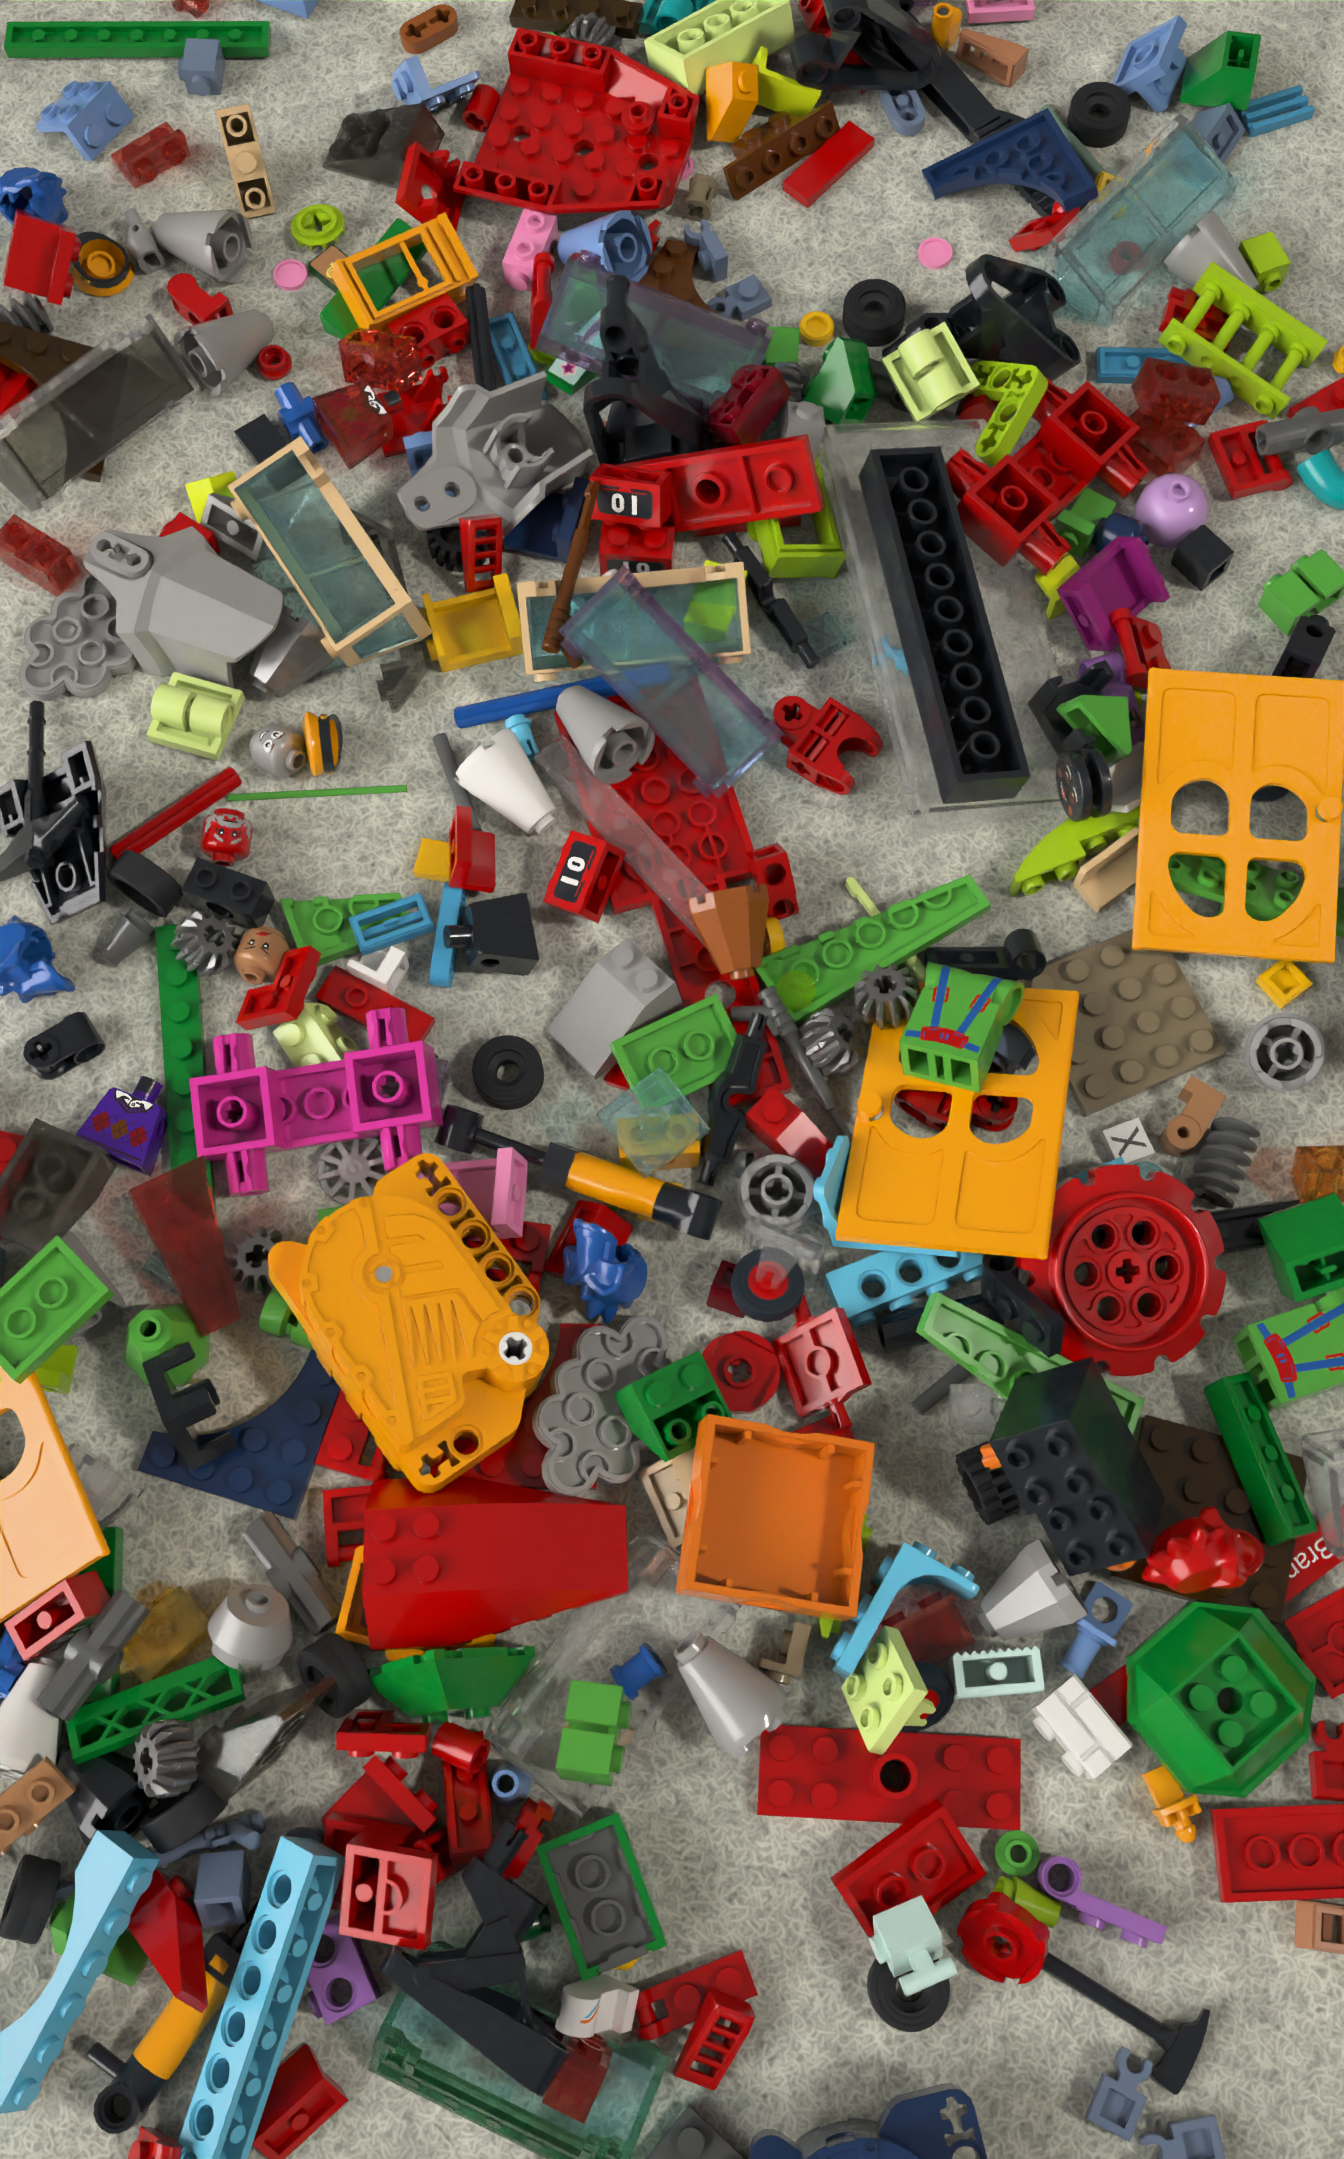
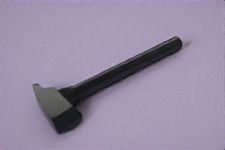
(1179, 2043)

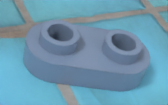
(904, 111)

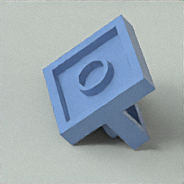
(1154, 64)

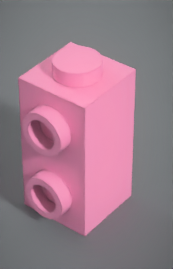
(534, 234)

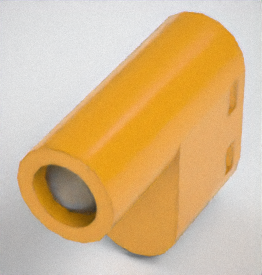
(945, 24)

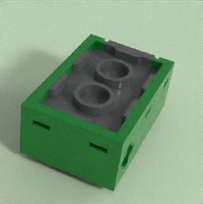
(601, 1897)

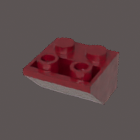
(748, 405)

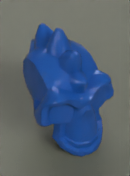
(32, 192)
(28, 962)
(603, 1271)

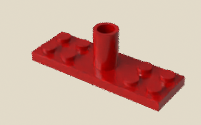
(740, 483)
(837, 1778)

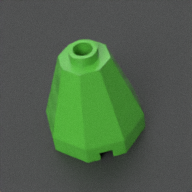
(160, 1330)

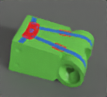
(957, 1026)
(1296, 1352)

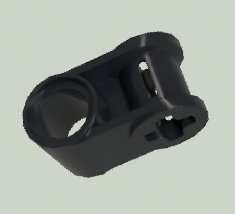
(66, 1043)

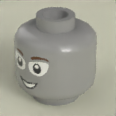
(278, 750)

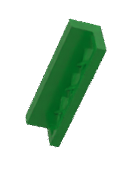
(151, 1700)

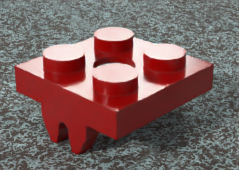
(438, 174)

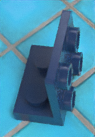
(550, 525)

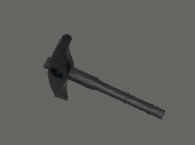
(41, 833)

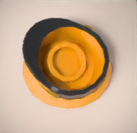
(102, 265)
(323, 742)

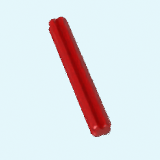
(178, 813)

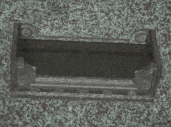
(90, 411)

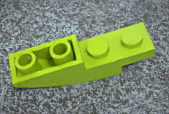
(1065, 848)

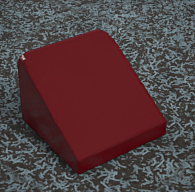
(720, 1292)

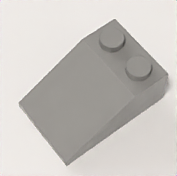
(613, 1000)

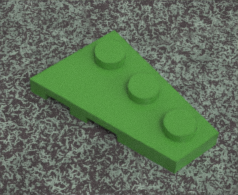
(326, 923)

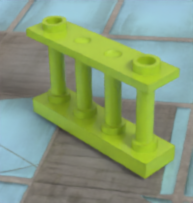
(1260, 316)

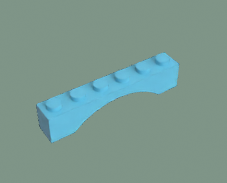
(106, 1891)

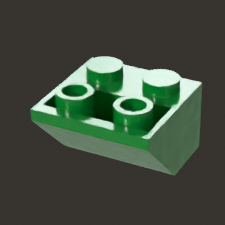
(1222, 71)
(844, 382)
(1306, 1247)
(670, 1403)

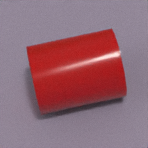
(480, 107)
(460, 1747)

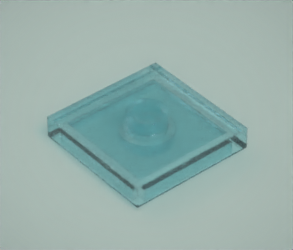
(653, 1122)

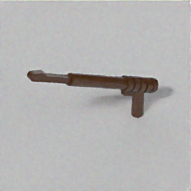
(561, 608)

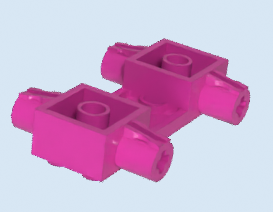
(315, 1102)

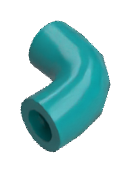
(1324, 479)

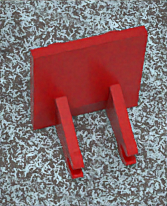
(421, 408)

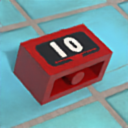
(632, 496)
(636, 548)
(584, 876)
(58, 1615)

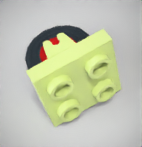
(895, 1693)

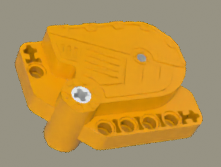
(416, 1321)

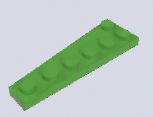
(894, 936)
(998, 1353)

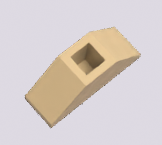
(246, 161)

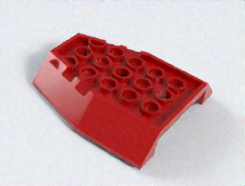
(571, 100)

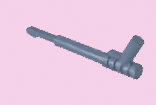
(243, 1831)

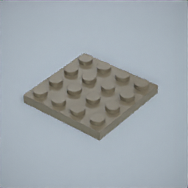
(1132, 1022)

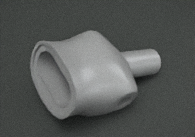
(142, 244)

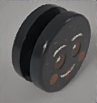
(1084, 784)

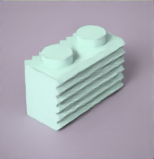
(996, 1672)

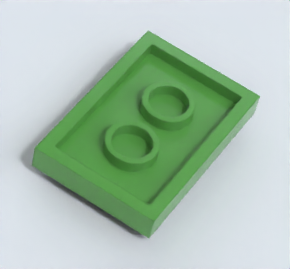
(687, 1045)
(46, 1307)

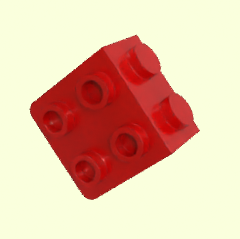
(388, 1798)

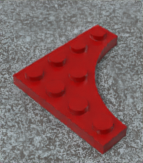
(522, 1457)

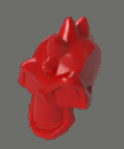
(1203, 1555)

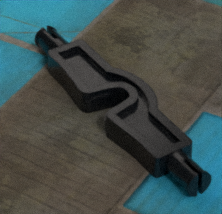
(775, 609)
(741, 1078)

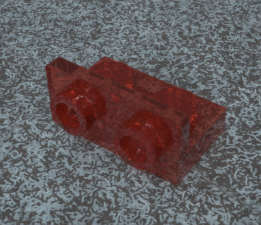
(151, 154)
(934, 1630)

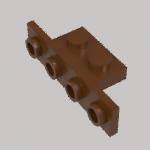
(777, 146)

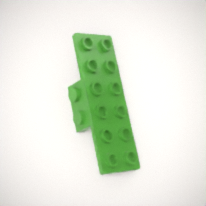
(1267, 889)

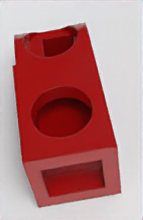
(194, 302)
(772, 868)

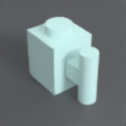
(911, 1941)

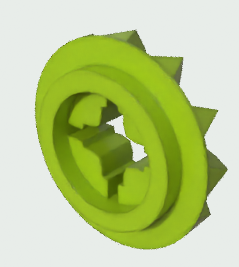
(329, 219)

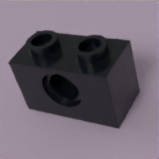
(228, 893)

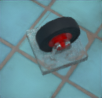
(774, 1269)

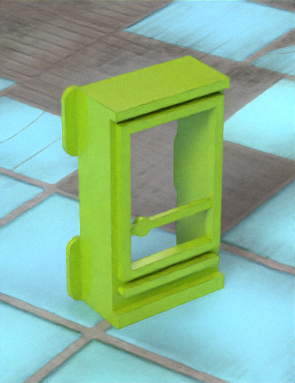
(801, 559)

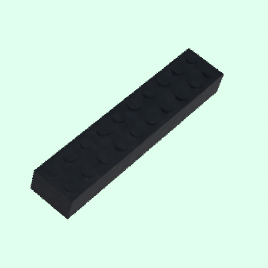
(943, 626)

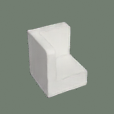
(381, 968)

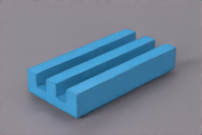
(1271, 107)
(396, 936)

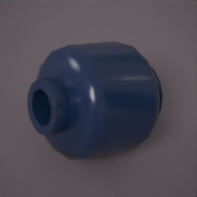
(1117, 526)

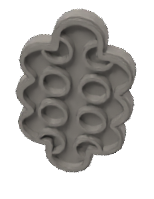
(75, 645)
(582, 1418)

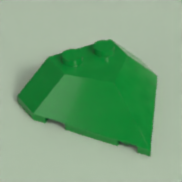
(453, 1681)

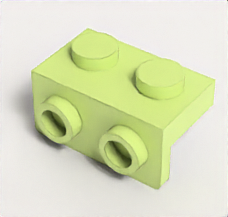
(314, 1037)

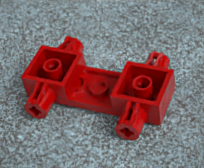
(1014, 502)

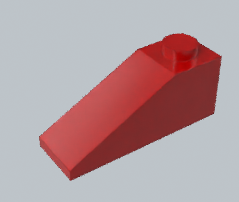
(788, 1131)
(172, 1937)

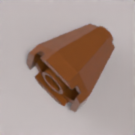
(732, 927)

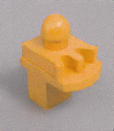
(1172, 1806)

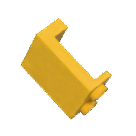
(473, 627)

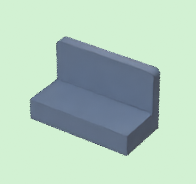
(1220, 129)

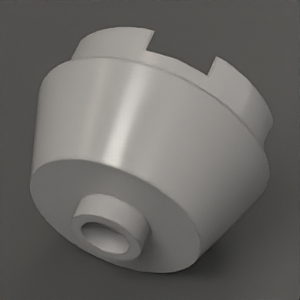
(1284, 1052)
(778, 1190)
(251, 1627)

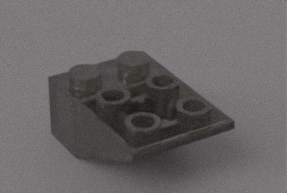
(376, 142)

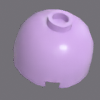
(1171, 509)

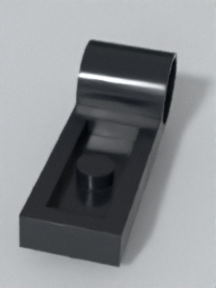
(998, 962)
(1019, 1305)

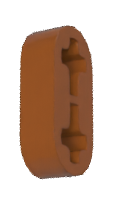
(429, 29)

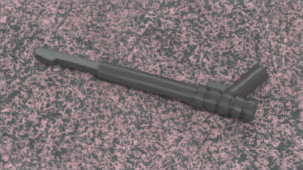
(781, 1024)

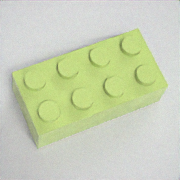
(719, 35)

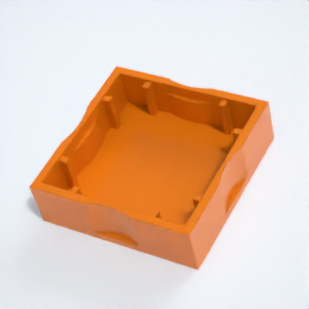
(775, 1518)

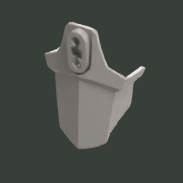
(496, 456)
(183, 603)

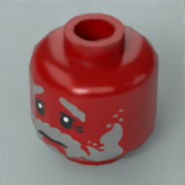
(226, 837)

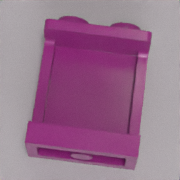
(1113, 579)

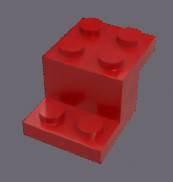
(41, 257)
(385, 1882)

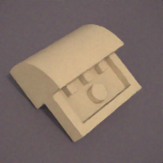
(669, 1491)

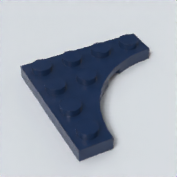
(1024, 154)
(272, 1453)

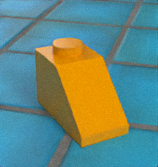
(730, 99)

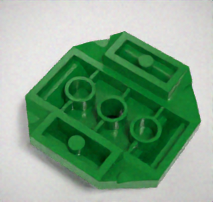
(1176, 1690)

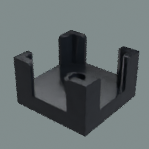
(1050, 696)
(186, 1407)

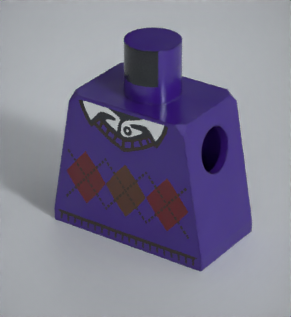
(129, 1125)

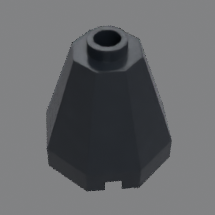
(104, 1794)

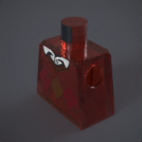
(357, 420)

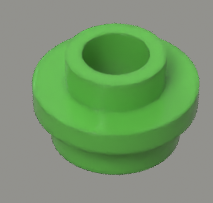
(1003, 1858)

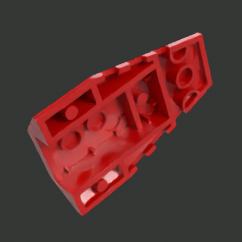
(482, 1559)

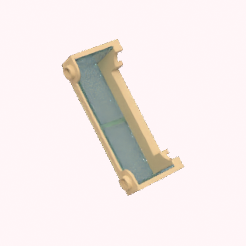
(327, 556)
(702, 600)

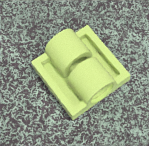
(930, 372)
(194, 715)

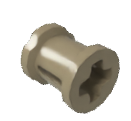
(700, 197)

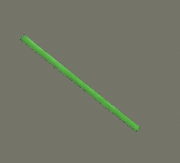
(317, 793)

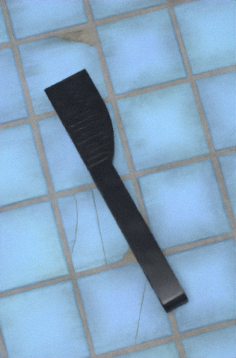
(963, 105)

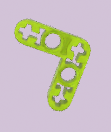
(1001, 436)

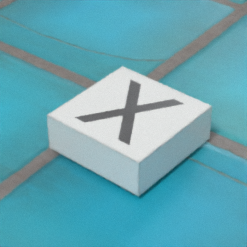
(1127, 1141)

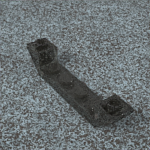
(404, 675)

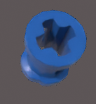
(638, 1671)

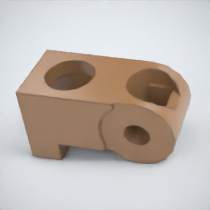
(1187, 1129)

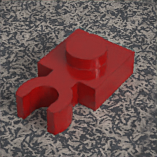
(1327, 1764)

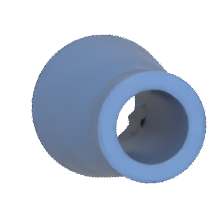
(521, 1787)

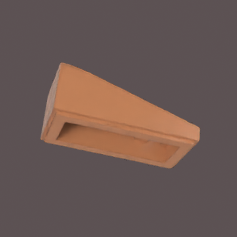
(1004, 59)
(1315, 1924)

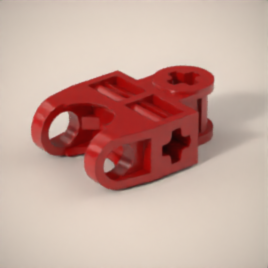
(820, 737)
(934, 1107)

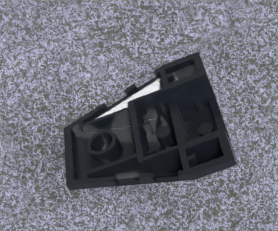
(77, 871)

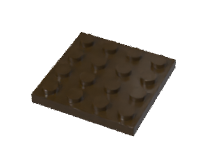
(1198, 1473)

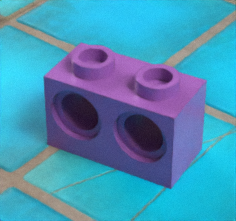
(347, 1963)

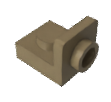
(794, 1648)

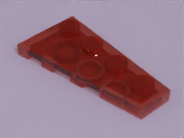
(186, 1234)

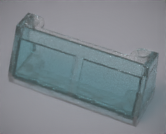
(1138, 222)

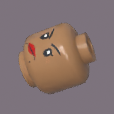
(260, 954)

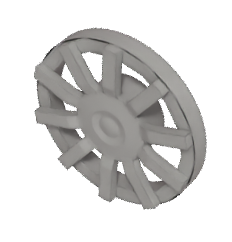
(353, 1169)

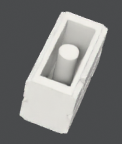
(1080, 1728)

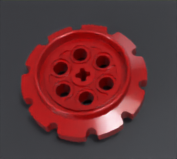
(1178, 1299)

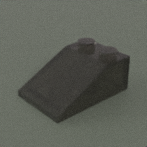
(50, 1185)
(256, 1737)

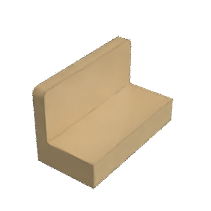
(1109, 872)

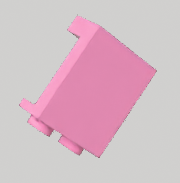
(495, 1189)

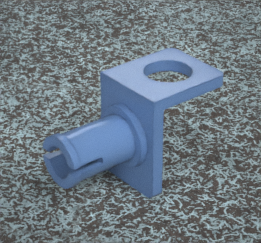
(1094, 1633)

